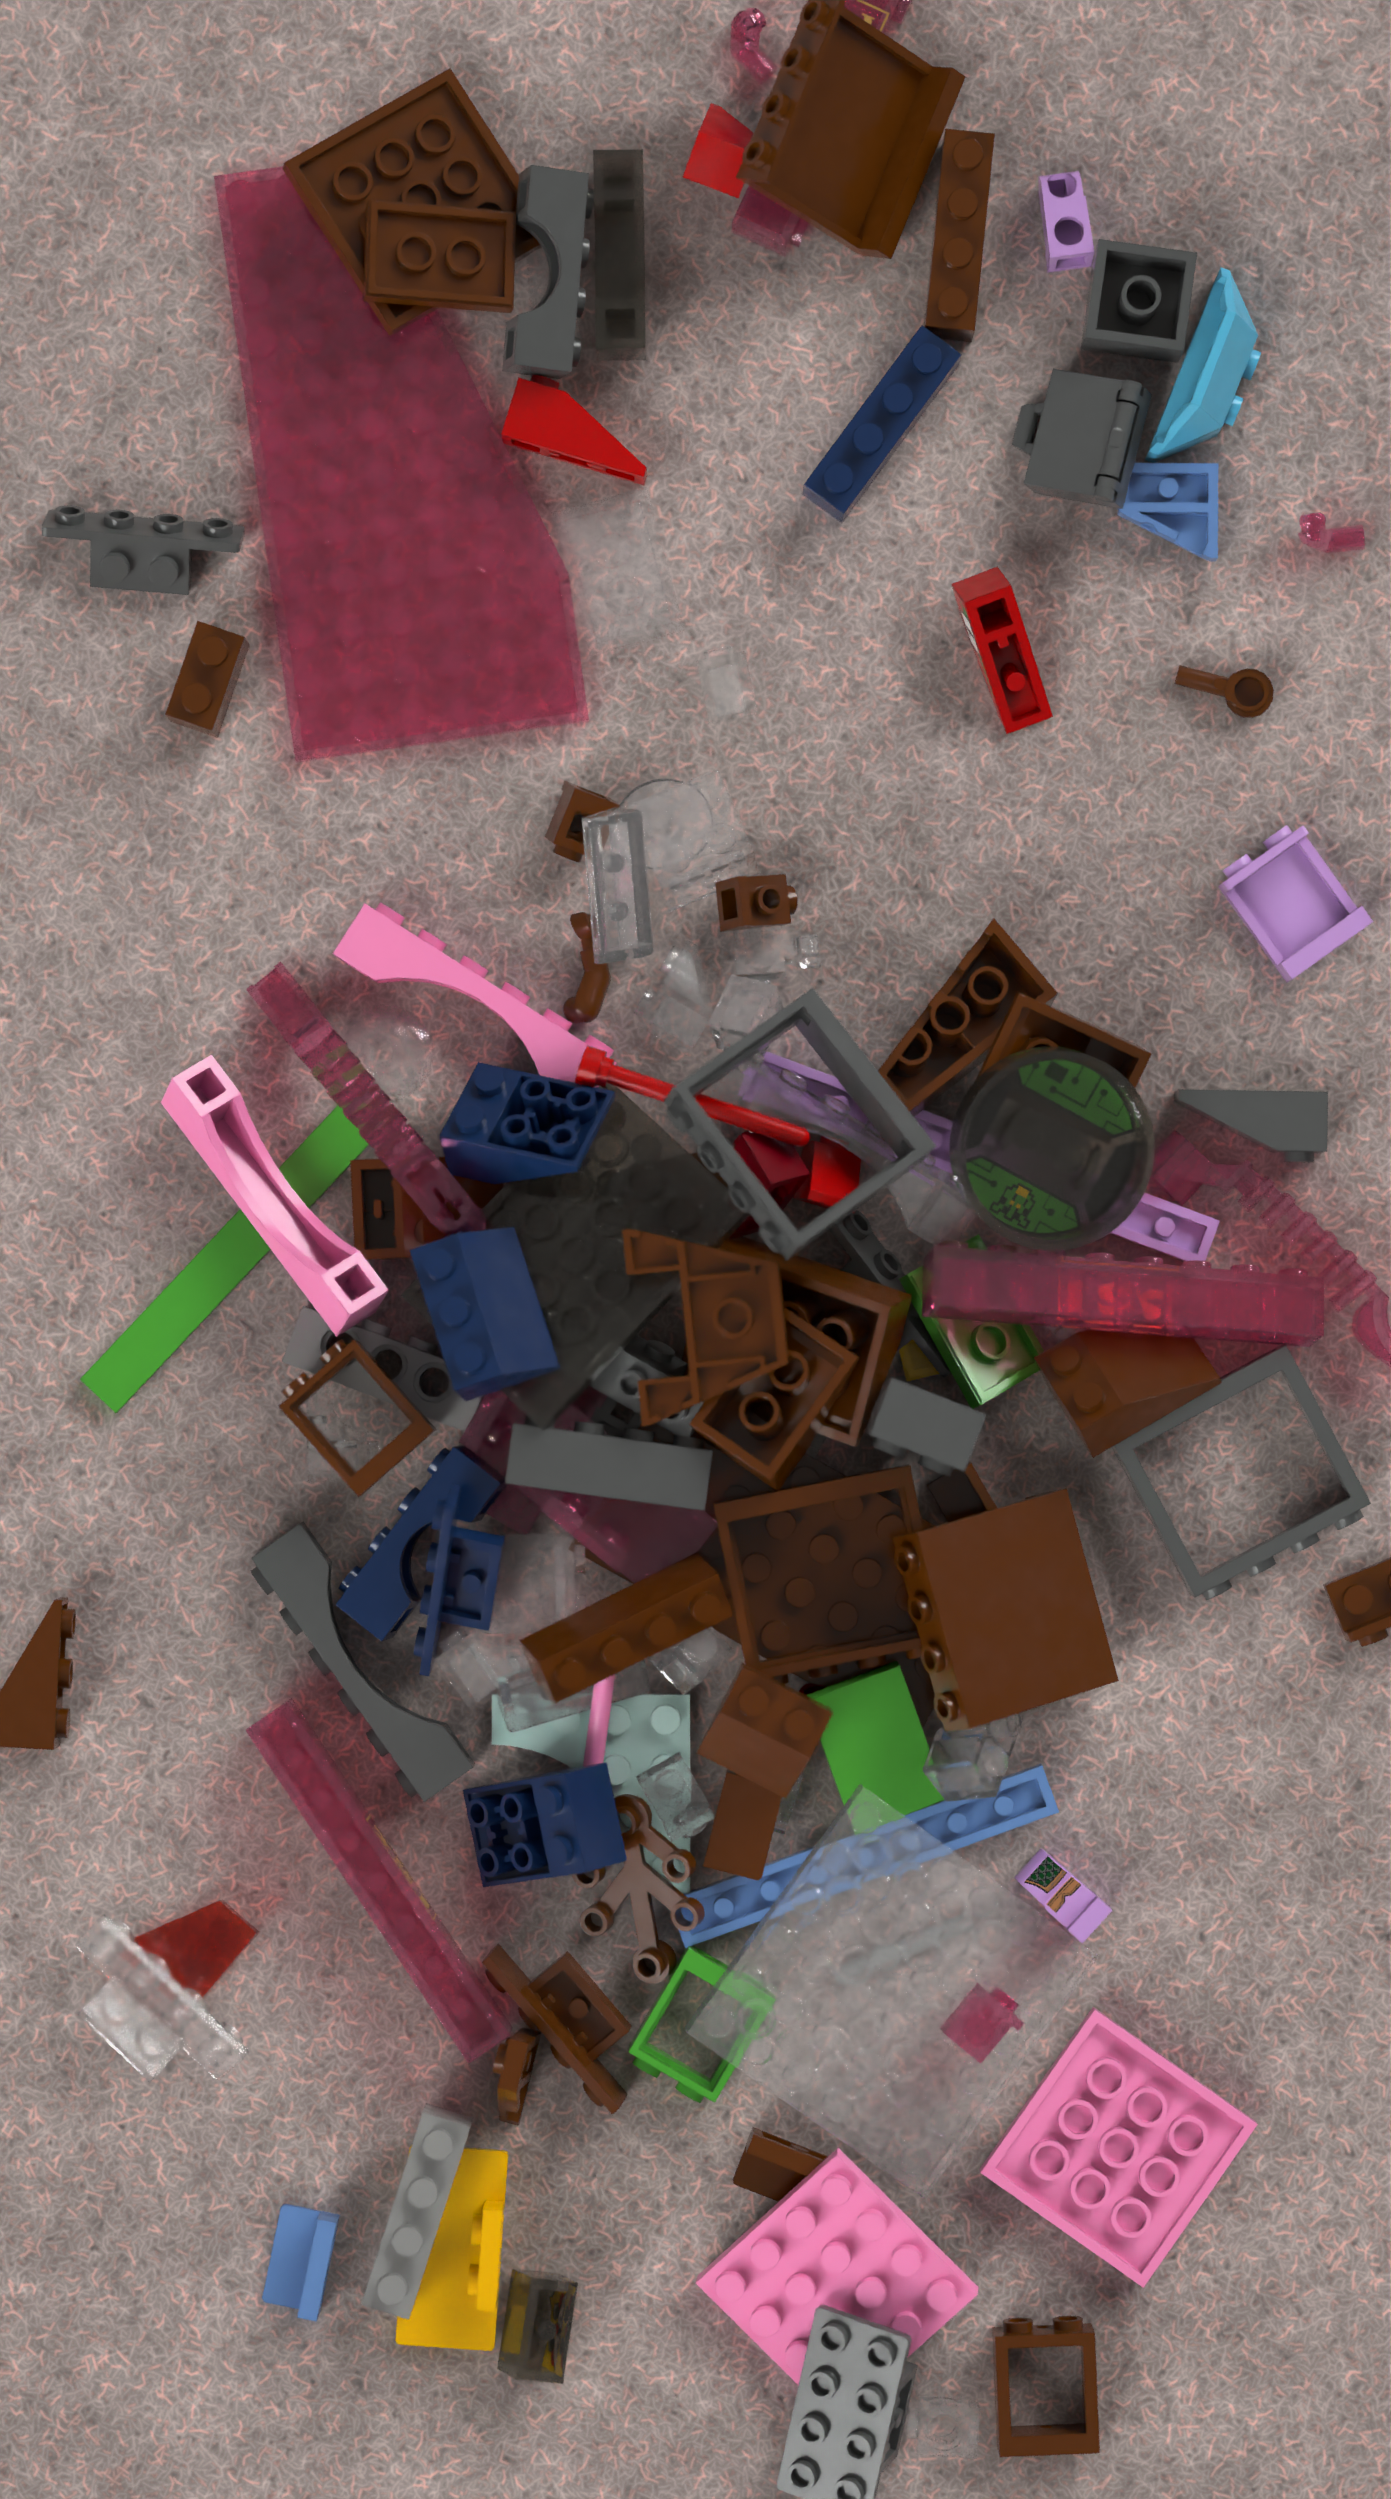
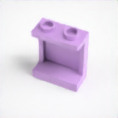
(1292, 902)

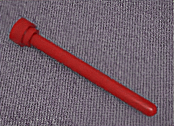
(599, 1070)

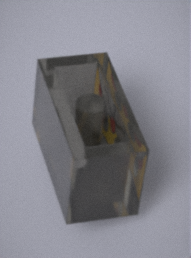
(537, 2326)

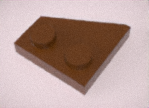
(515, 2065)

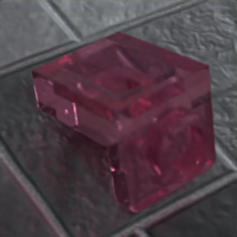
(982, 2021)

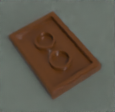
(439, 256)

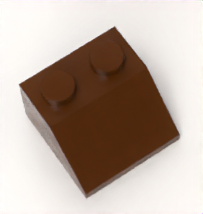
(764, 1730)

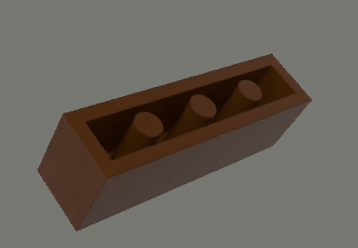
(959, 234)
(626, 1627)

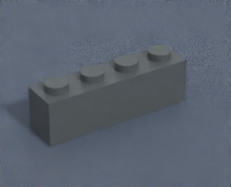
(610, 1465)

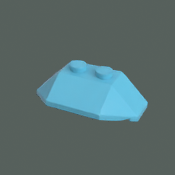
(1209, 374)

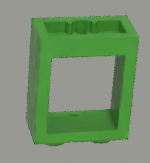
(653, 2060)

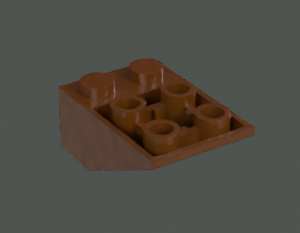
(389, 1220)

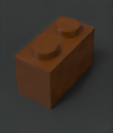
(207, 679)

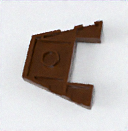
(729, 1317)

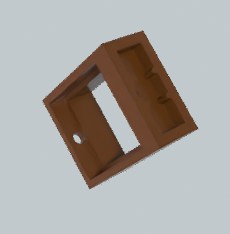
(304, 1388)
(1054, 2438)

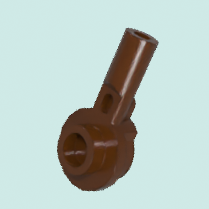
(1245, 692)

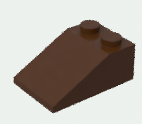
(1037, 1024)
(1123, 1381)
(777, 1415)

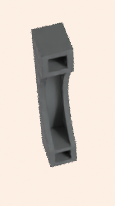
(422, 1747)

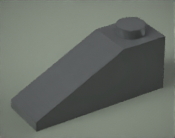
(1273, 1120)

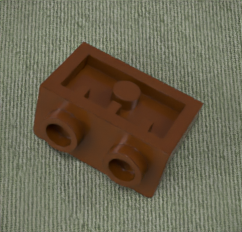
(1363, 1603)

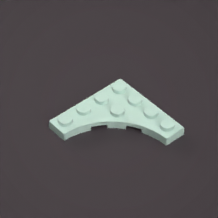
(638, 1737)

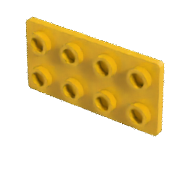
(462, 2276)

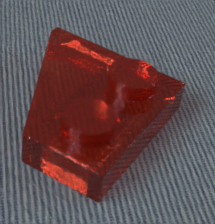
(200, 1945)

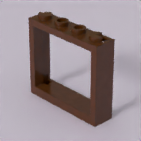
(821, 1661)

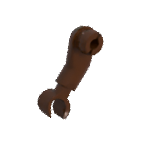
(595, 980)

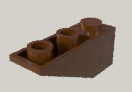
(34, 1690)

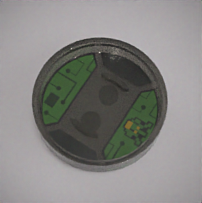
(1052, 1148)

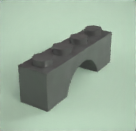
(554, 211)

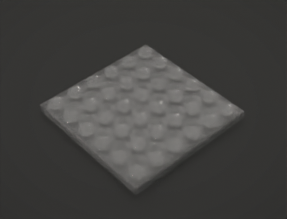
(861, 1969)

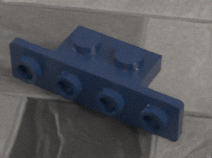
(464, 1579)

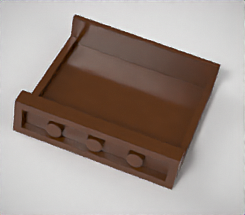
(849, 129)
(1005, 1610)

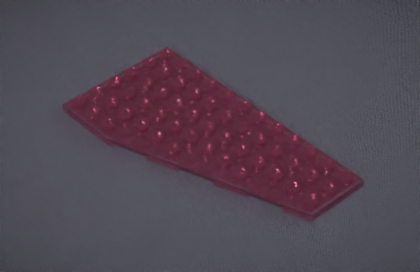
(391, 515)

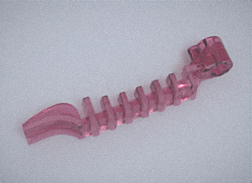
(365, 1103)

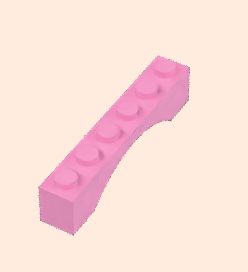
(390, 953)
(319, 1261)

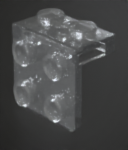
(537, 1582)

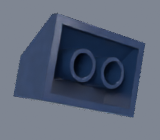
(484, 1310)

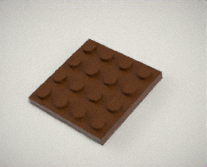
(411, 151)

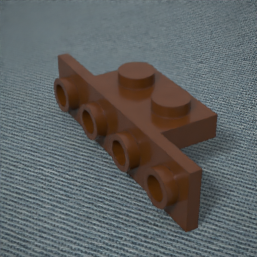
(570, 2015)

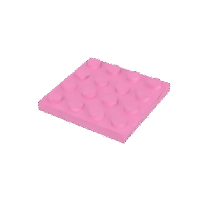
(1118, 2147)
(838, 2247)

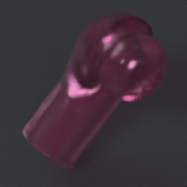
(745, 44)
(1329, 540)

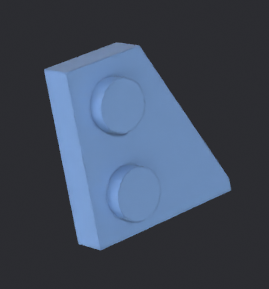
(1176, 504)

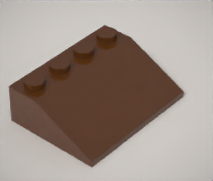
(851, 1312)

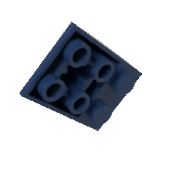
(521, 1125)
(545, 1825)

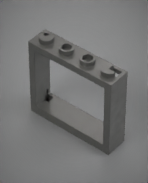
(855, 1075)
(1296, 1537)

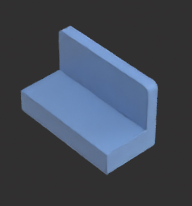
(301, 2259)

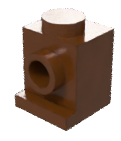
(572, 802)
(755, 902)

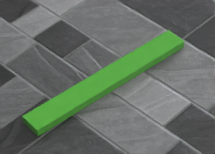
(217, 1270)

